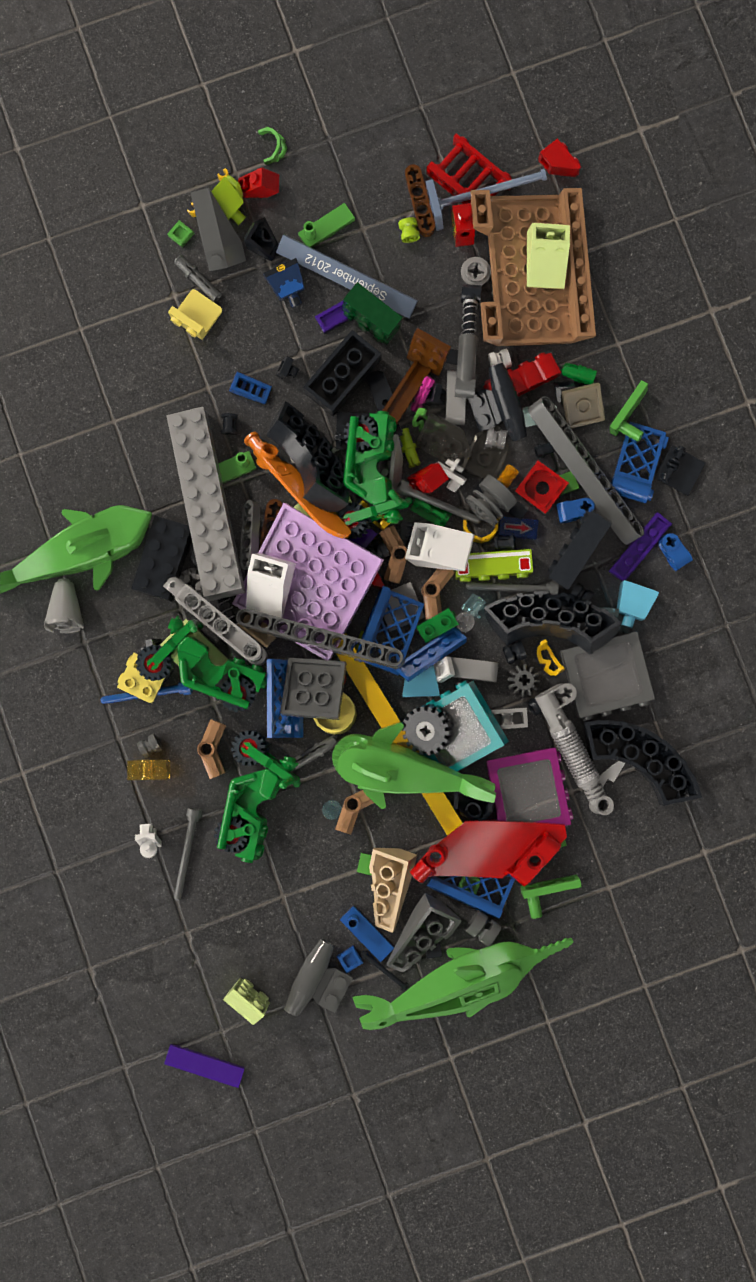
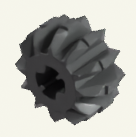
(528, 676)

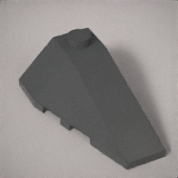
(219, 239)
(425, 928)

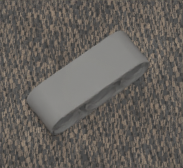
(454, 405)
(475, 669)

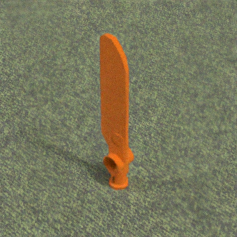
(292, 481)

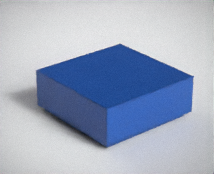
(350, 959)

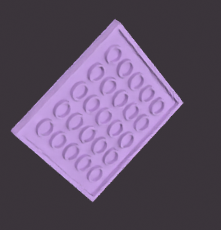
(327, 577)

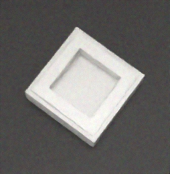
(444, 669)

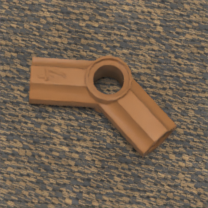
(393, 543)
(438, 580)
(212, 737)
(348, 817)

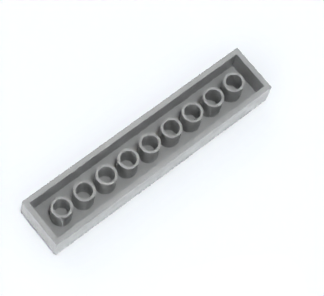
(205, 504)

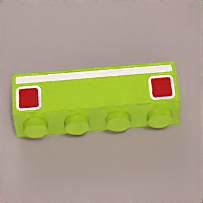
(497, 564)

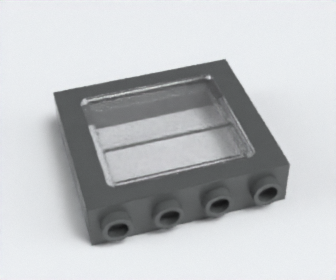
(608, 677)

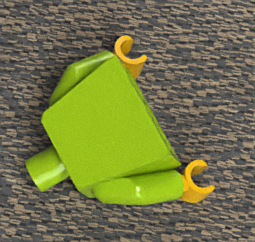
(229, 196)

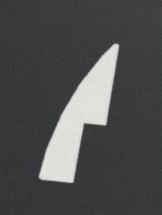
(611, 773)

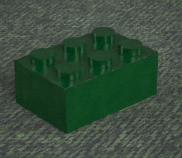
(371, 314)

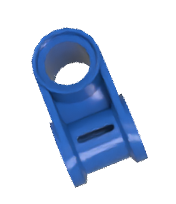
(571, 510)
(675, 553)

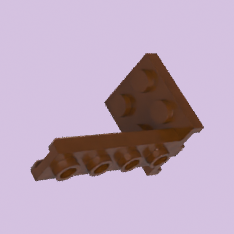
(427, 356)

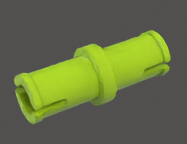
(409, 448)

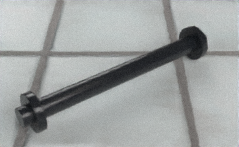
(403, 985)

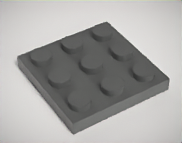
(313, 688)

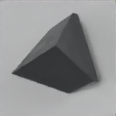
(261, 239)
(472, 808)

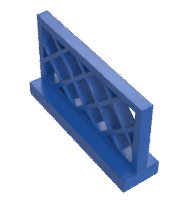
(375, 621)
(289, 726)
(471, 899)

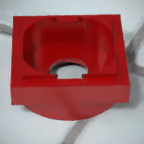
(538, 474)

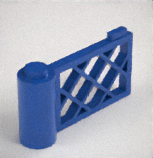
(634, 486)

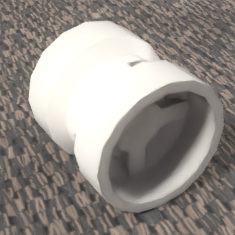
(502, 356)

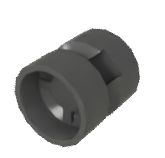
(483, 928)

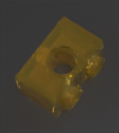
(148, 769)

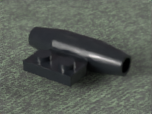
(499, 404)

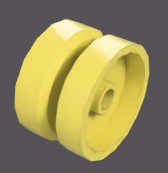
(346, 719)

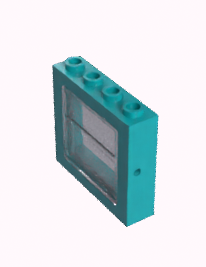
(475, 727)

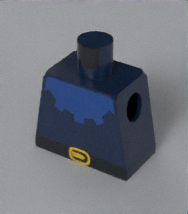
(286, 281)

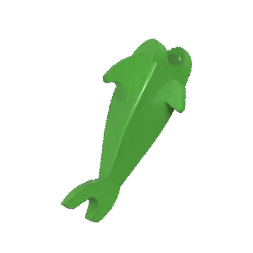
(387, 767)

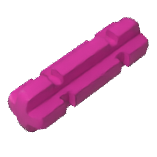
(422, 393)

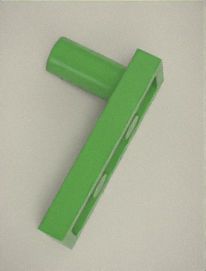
(326, 226)
(620, 422)
(236, 466)
(534, 890)

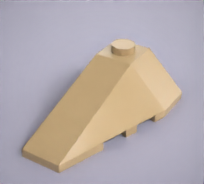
(390, 884)

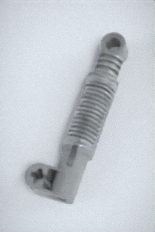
(573, 750)

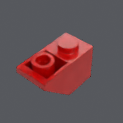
(558, 160)
(259, 184)
(428, 478)

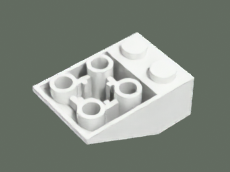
(439, 547)
(268, 584)

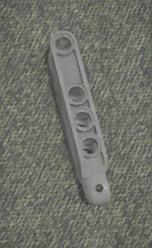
(232, 635)

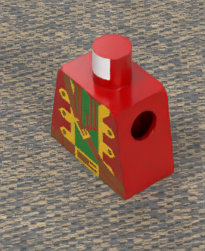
(462, 222)

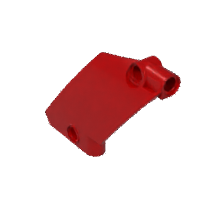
(493, 850)

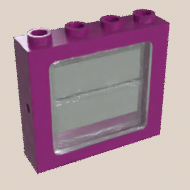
(530, 787)

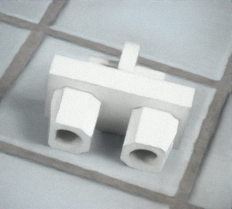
(456, 479)
(148, 840)

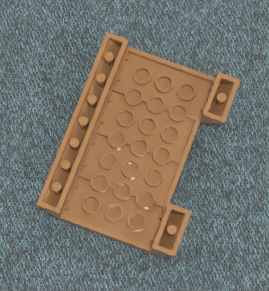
(528, 313)

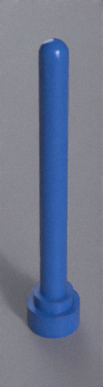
(162, 691)

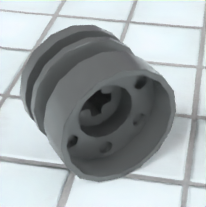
(487, 504)

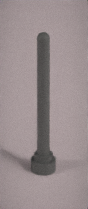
(404, 489)
(552, 587)
(193, 816)

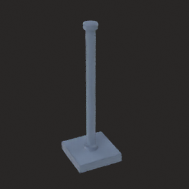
(437, 203)

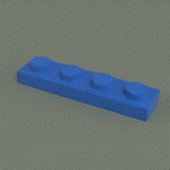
(431, 653)

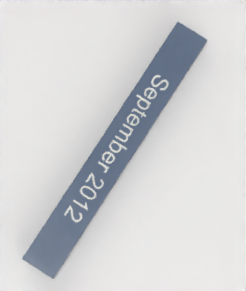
(345, 275)

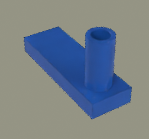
(366, 933)

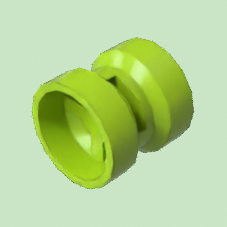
(409, 230)

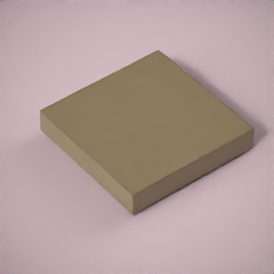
(583, 405)

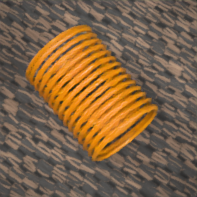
(508, 476)

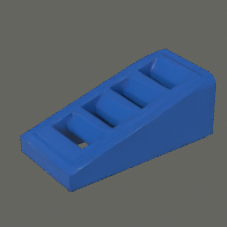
(247, 394)

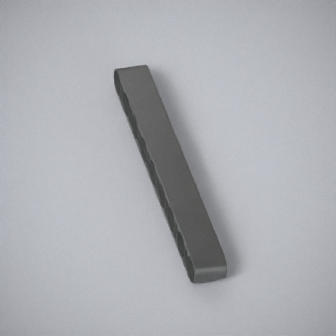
(585, 470)
(312, 633)

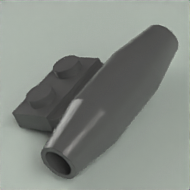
(318, 981)

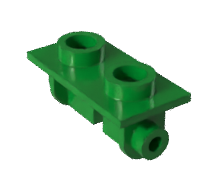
(431, 513)
(437, 625)

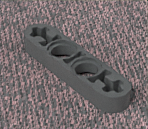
(249, 534)

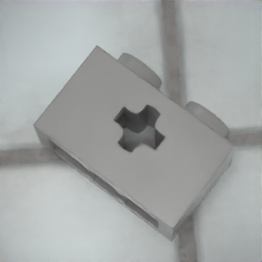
(511, 718)

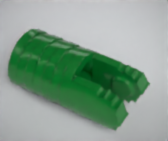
(579, 373)

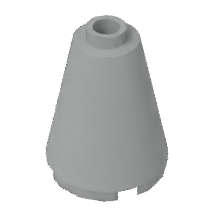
(63, 609)

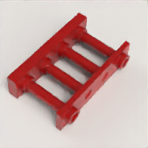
(451, 183)

